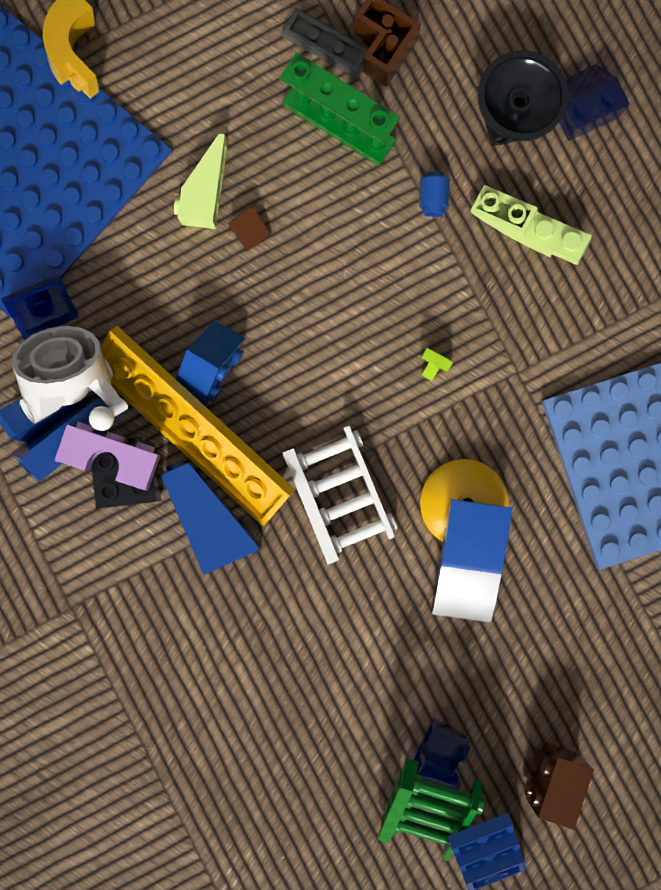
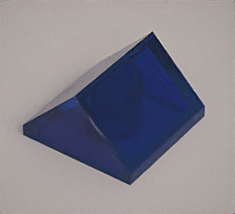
(40, 306)

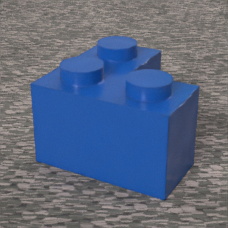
(210, 361)

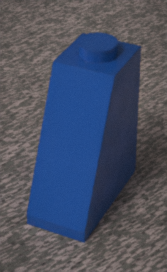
(20, 427)

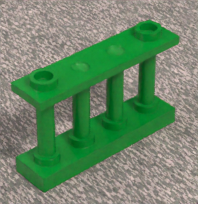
(339, 109)
(406, 795)

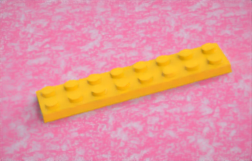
(194, 428)

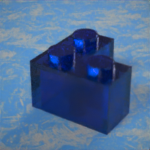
(440, 755)

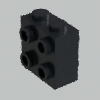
(113, 493)

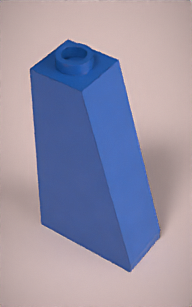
(39, 452)
(206, 519)

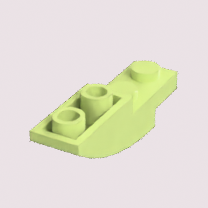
(529, 226)

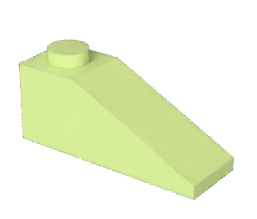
(202, 190)

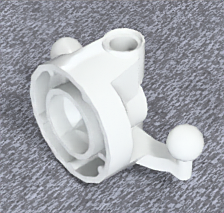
(59, 370)

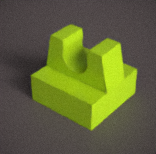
(435, 362)

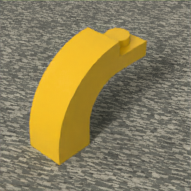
(61, 29)

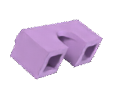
(82, 446)

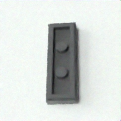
(325, 42)

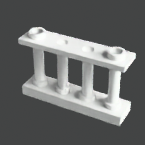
(310, 490)

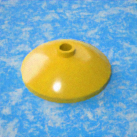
(458, 481)

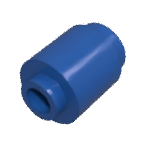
(434, 194)

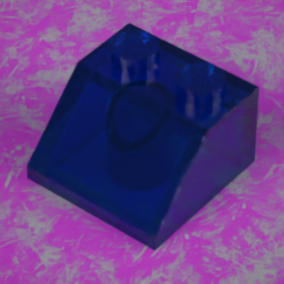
(593, 101)

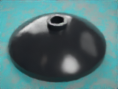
(527, 79)

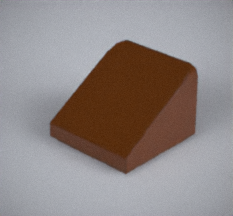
(249, 228)

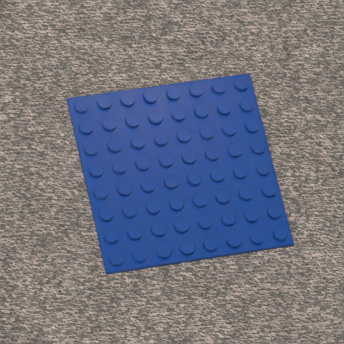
(62, 163)

